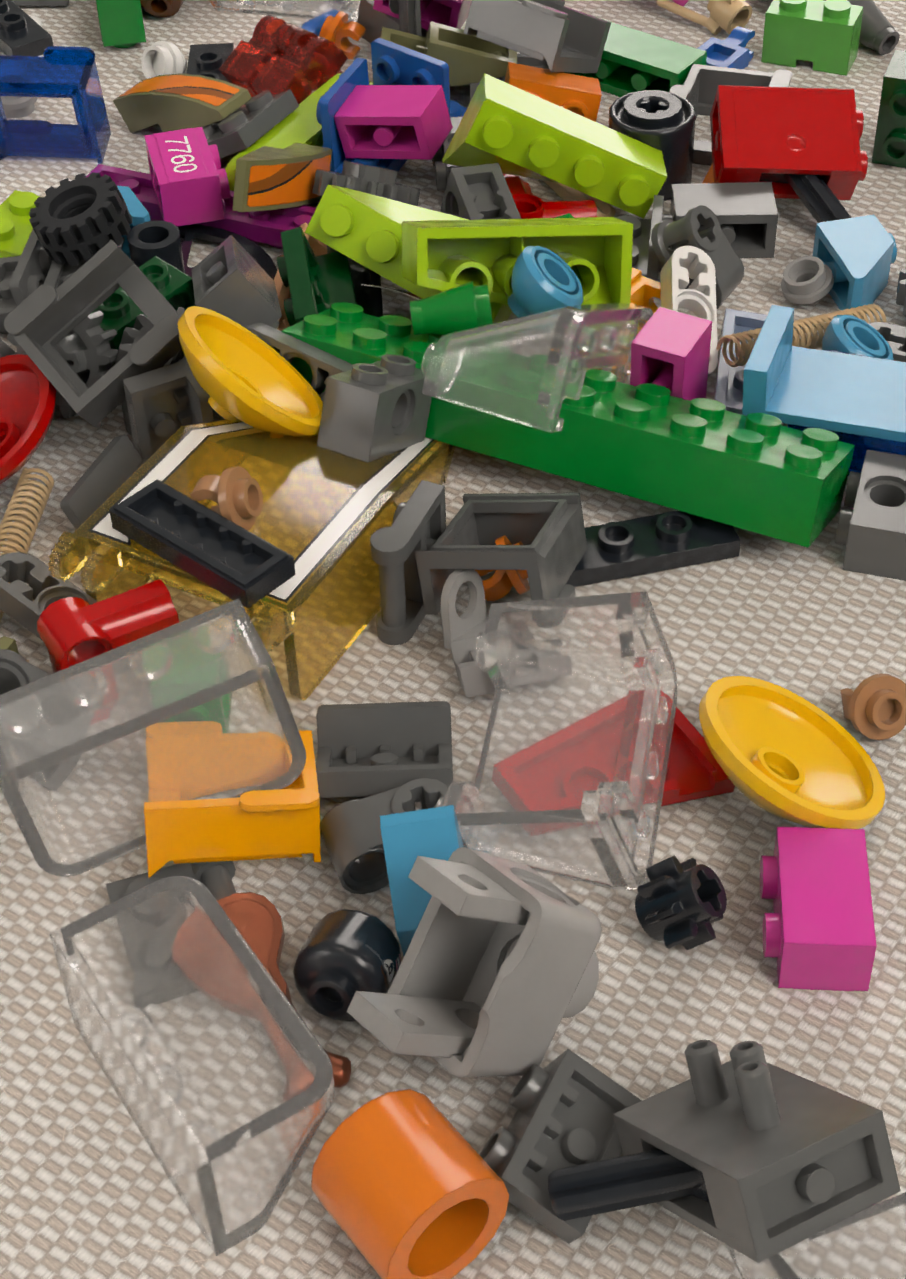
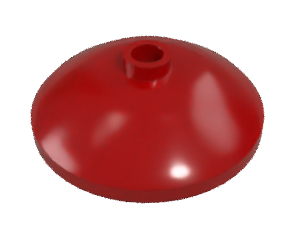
(25, 411)

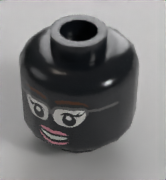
(343, 956)

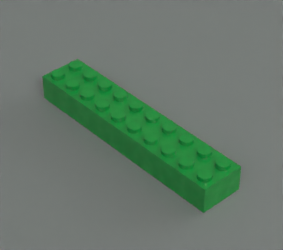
(629, 438)

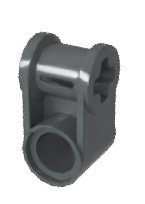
(709, 238)
(354, 832)

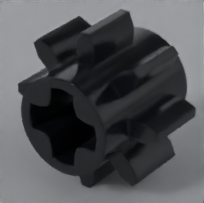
(680, 903)

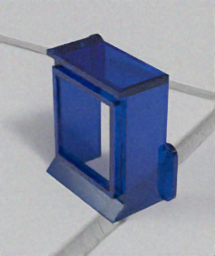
(59, 74)

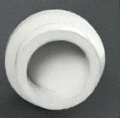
(162, 59)

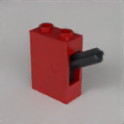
(791, 138)

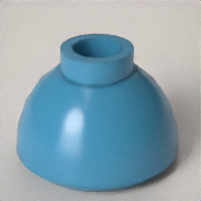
(542, 283)
(855, 336)

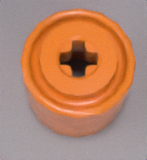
(409, 1188)

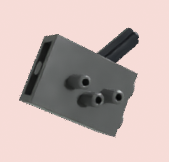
(740, 1155)

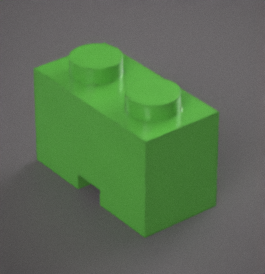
(813, 33)

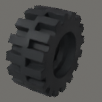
(80, 218)

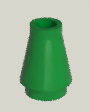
(452, 310)

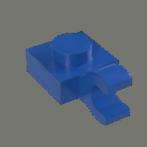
(730, 51)

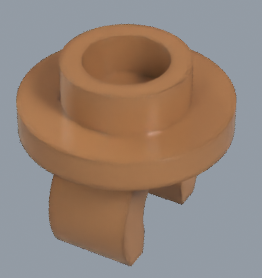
(235, 493)
(876, 706)

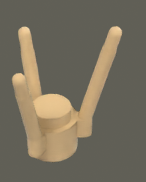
(723, 14)

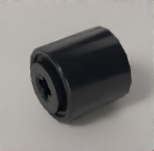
(661, 122)

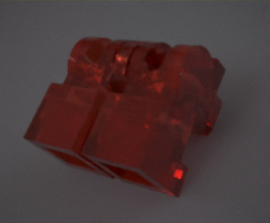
(283, 59)

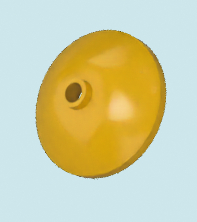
(247, 376)
(789, 755)

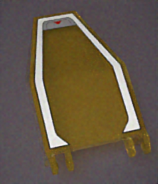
(313, 508)

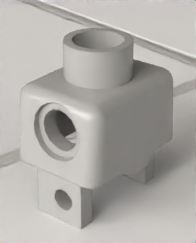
(486, 968)

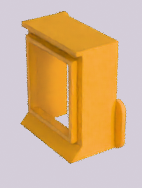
(240, 828)

